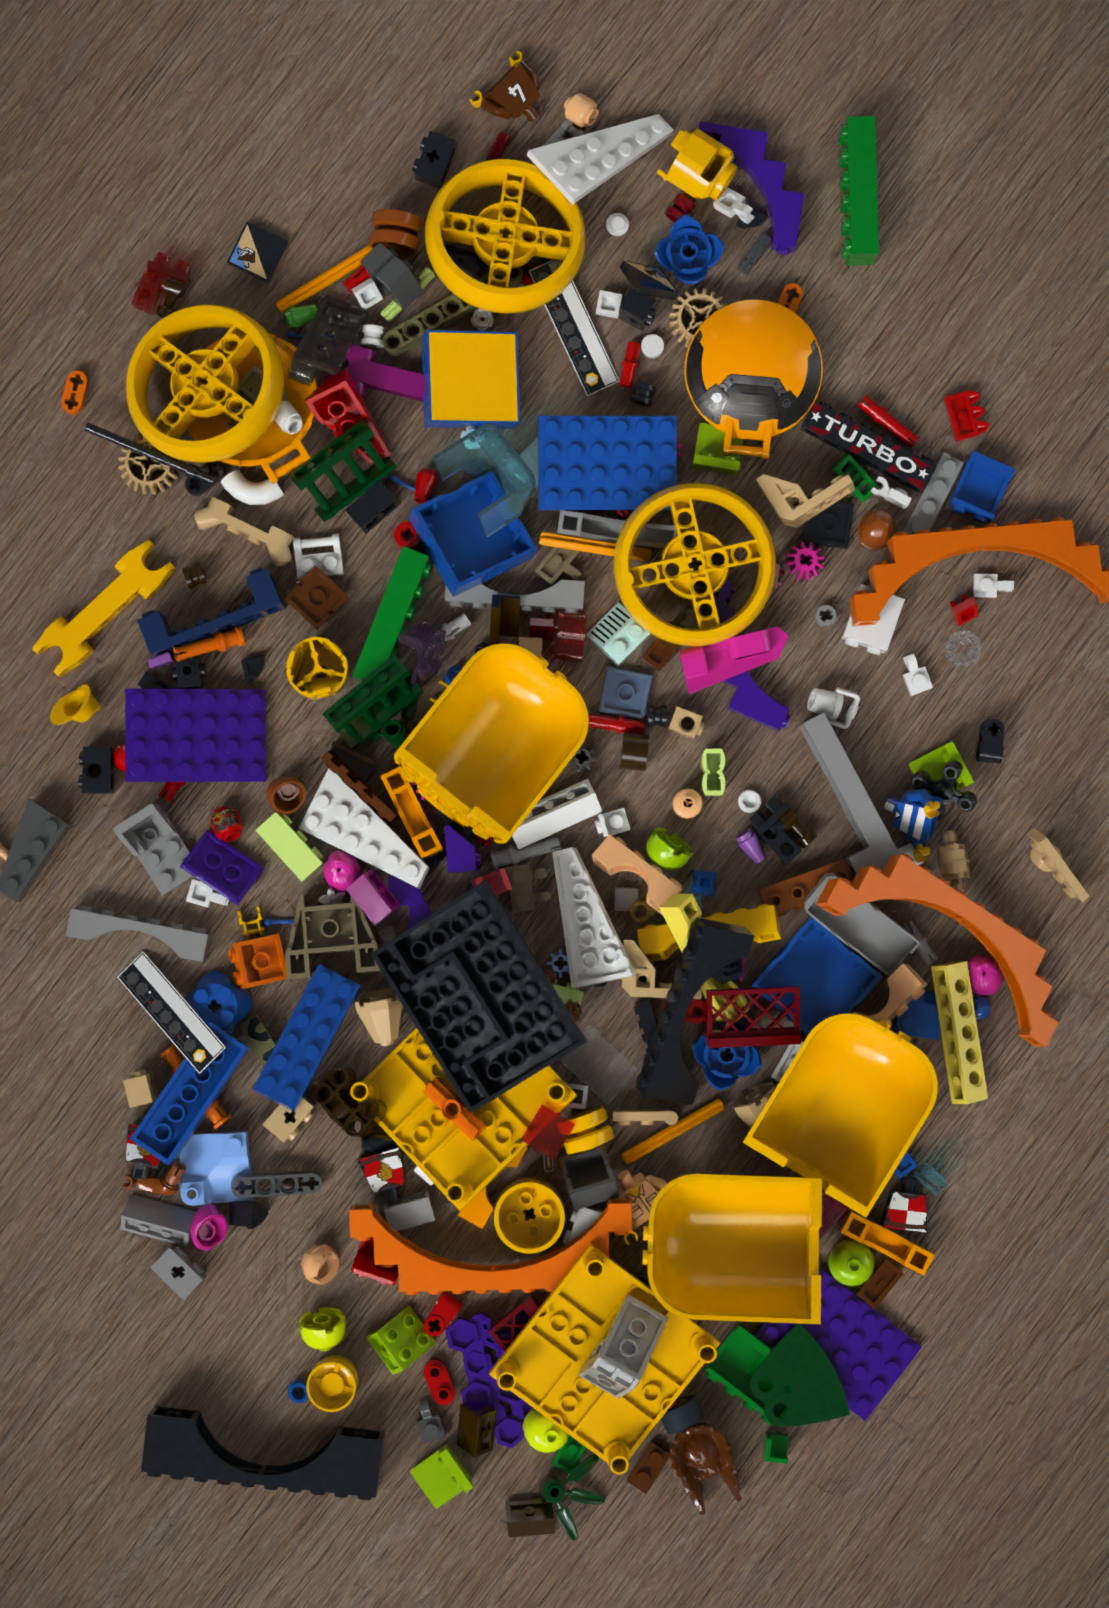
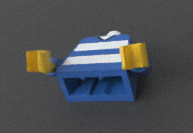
(916, 818)

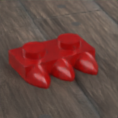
(963, 415)

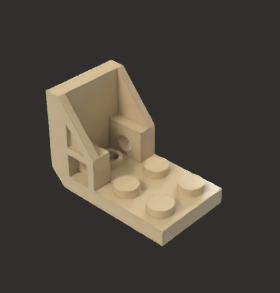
(785, 494)
(644, 968)

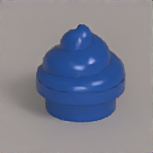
(982, 1007)

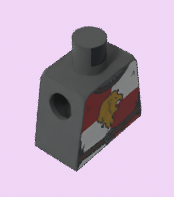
(139, 1157)

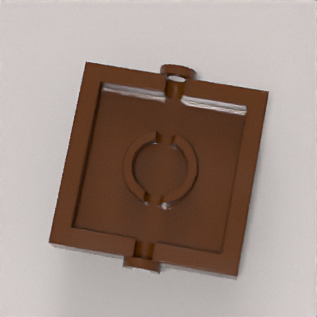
(316, 597)

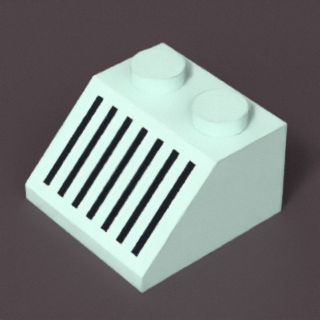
(618, 634)

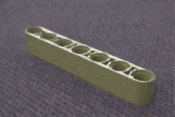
(440, 311)

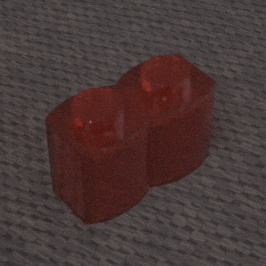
(570, 637)

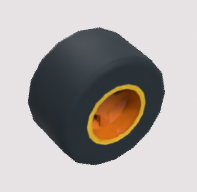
(682, 1414)

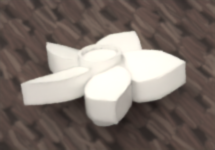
(331, 897)

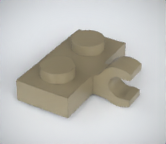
(556, 564)

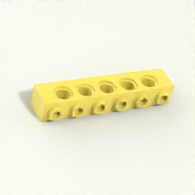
(959, 1032)

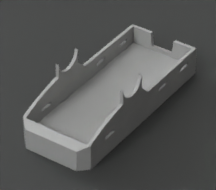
(865, 930)

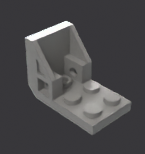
(157, 845)
(625, 1352)

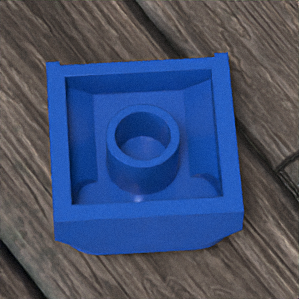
(920, 1018)

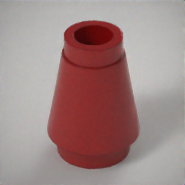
(425, 484)

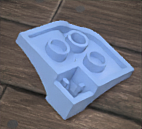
(212, 1164)

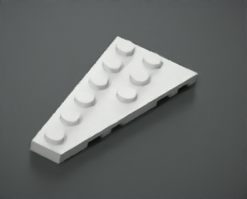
(591, 159)
(354, 827)
(590, 938)

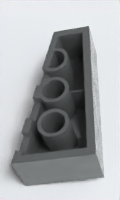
(32, 847)

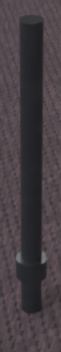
(191, 470)

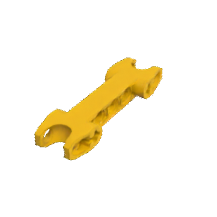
(131, 582)

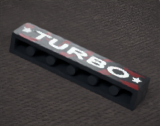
(868, 447)

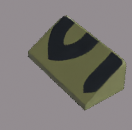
(259, 1037)

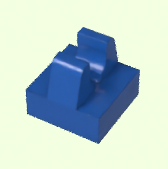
(703, 882)

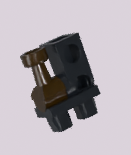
(775, 829)

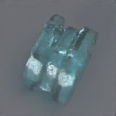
(932, 1177)

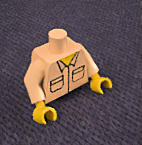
(643, 1192)

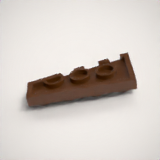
(354, 781)

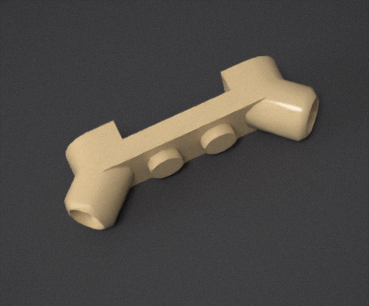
(220, 513)

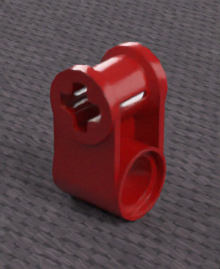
(444, 1311)

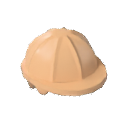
(320, 1264)

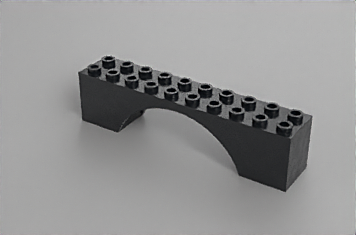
(183, 1446)

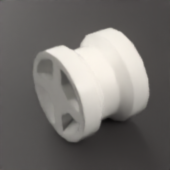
(372, 336)

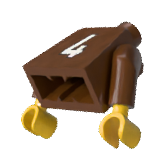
(512, 92)

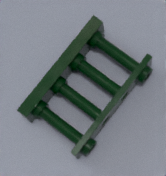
(332, 454)
(367, 693)

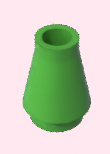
(298, 316)

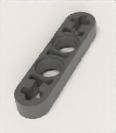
(276, 1188)

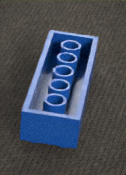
(306, 1038)

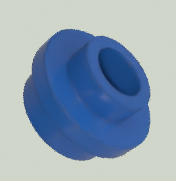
(292, 1391)

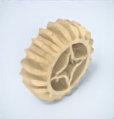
(712, 304)
(148, 474)

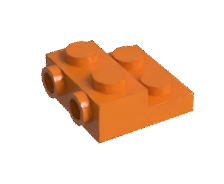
(258, 961)

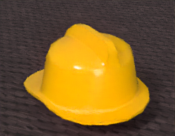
(75, 706)

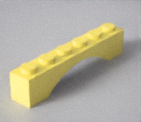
(680, 914)

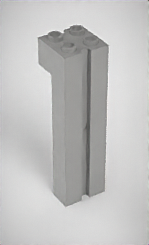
(851, 795)

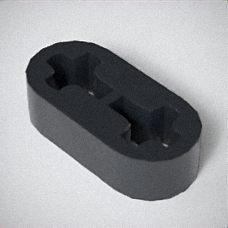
(204, 485)

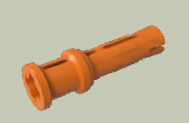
(219, 641)

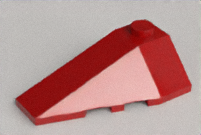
(341, 406)

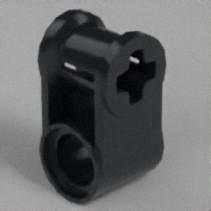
(990, 744)

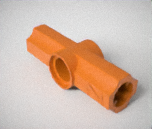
(444, 1098)

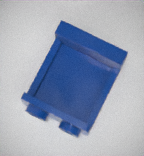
(981, 487)

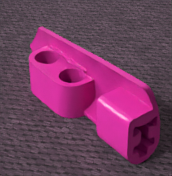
(717, 662)

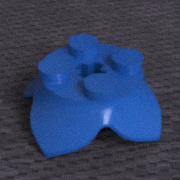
(689, 234)
(234, 1001)
(722, 1073)

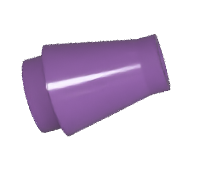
(750, 844)

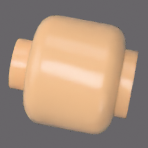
(581, 110)
(678, 803)

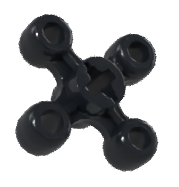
(922, 780)

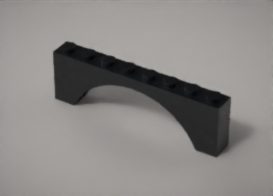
(707, 951)

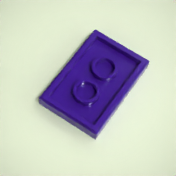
(222, 867)

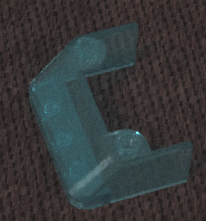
(490, 451)

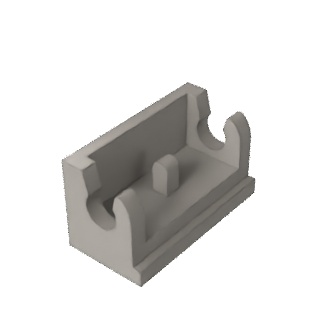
(410, 1211)

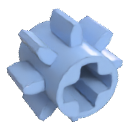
(555, 958)

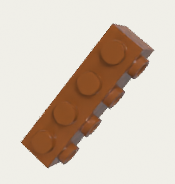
(793, 890)

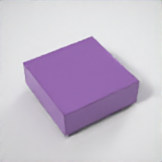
(161, 661)

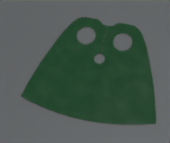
(814, 1382)

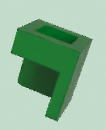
(775, 1447)

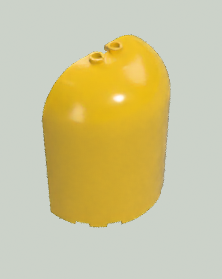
(495, 740)
(848, 1108)
(736, 1248)

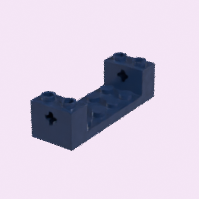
(267, 598)

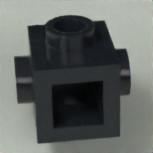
(195, 678)

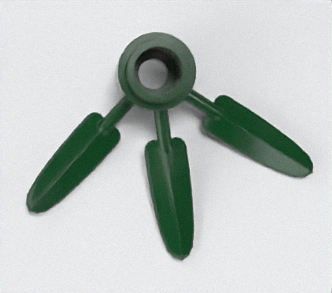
(395, 730)
(577, 1495)

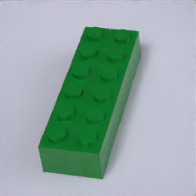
(859, 189)
(394, 611)

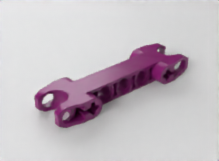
(382, 377)

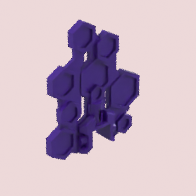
(483, 1390)

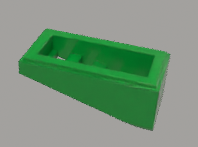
(860, 472)

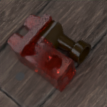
(159, 280)

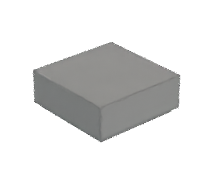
(624, 898)

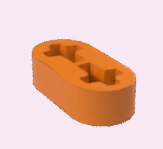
(795, 301)
(69, 391)

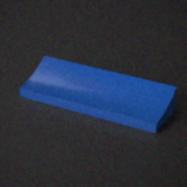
(188, 1100)

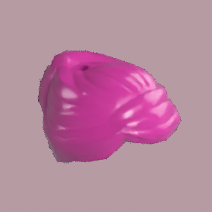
(341, 870)
(984, 975)
(208, 1227)

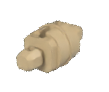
(953, 861)

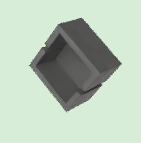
(392, 275)
(589, 1177)

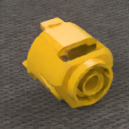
(702, 165)
(305, 664)

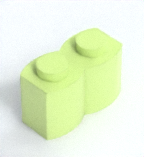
(712, 766)

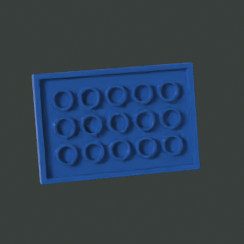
(604, 461)

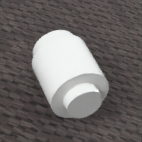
(288, 418)

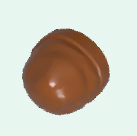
(876, 529)
(286, 794)

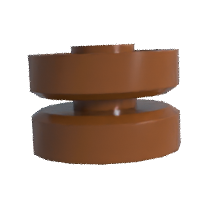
(396, 230)

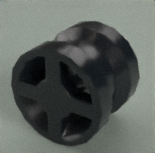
(642, 394)
(657, 716)

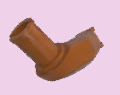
(159, 1185)

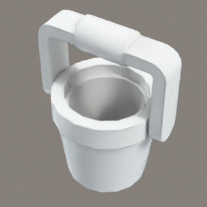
(831, 704)

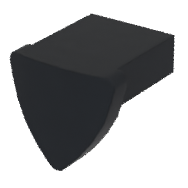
(247, 1214)

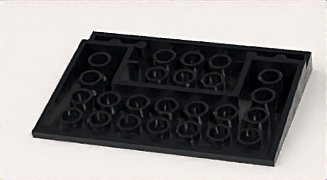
(478, 997)

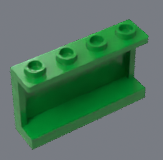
(735, 1365)

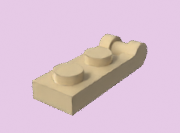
(646, 1117)

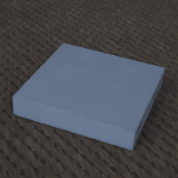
(625, 693)

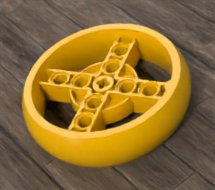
(496, 295)
(158, 347)
(680, 500)

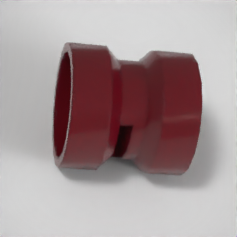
(681, 206)

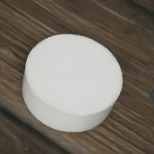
(652, 346)
(749, 801)

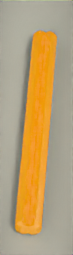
(322, 280)
(589, 545)
(672, 1131)

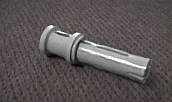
(513, 855)

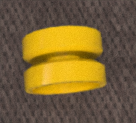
(586, 1133)

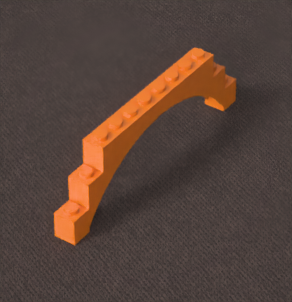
(912, 553)
(1013, 952)
(431, 1273)

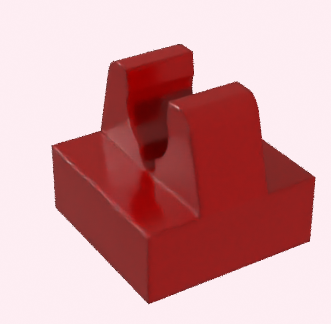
(965, 610)

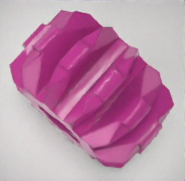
(804, 569)

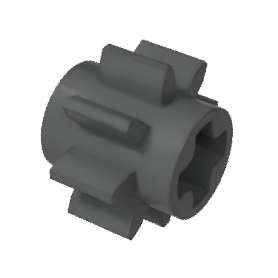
(585, 763)

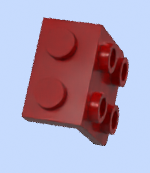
(365, 1266)

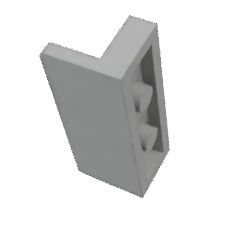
(157, 1220)

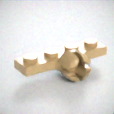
(1048, 859)

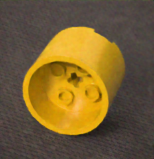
(530, 1233)

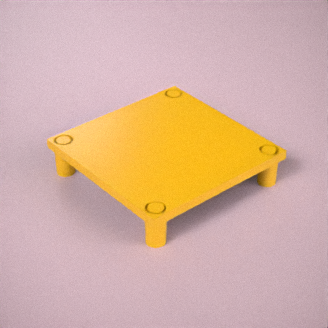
(436, 1144)
(561, 1336)

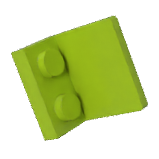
(709, 451)
(936, 760)
(401, 1340)
(442, 1476)

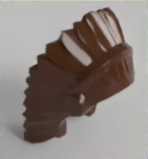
(699, 1455)

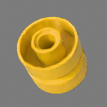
(332, 1383)

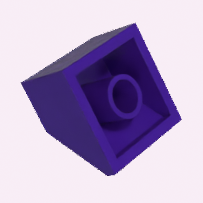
(460, 853)

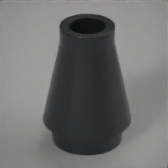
(376, 1142)

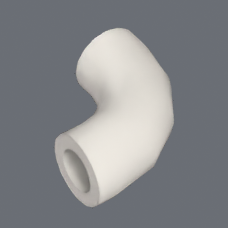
(251, 492)

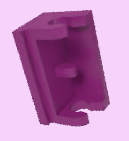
(373, 896)

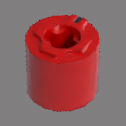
(407, 536)

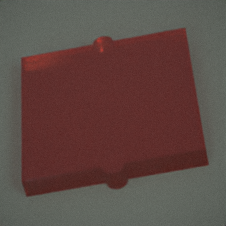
(548, 1132)

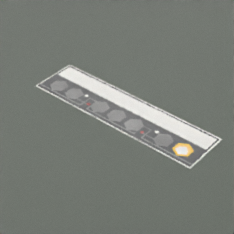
(578, 334)
(171, 1012)

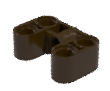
(342, 1108)

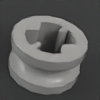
(827, 622)

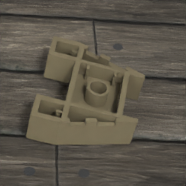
(326, 931)

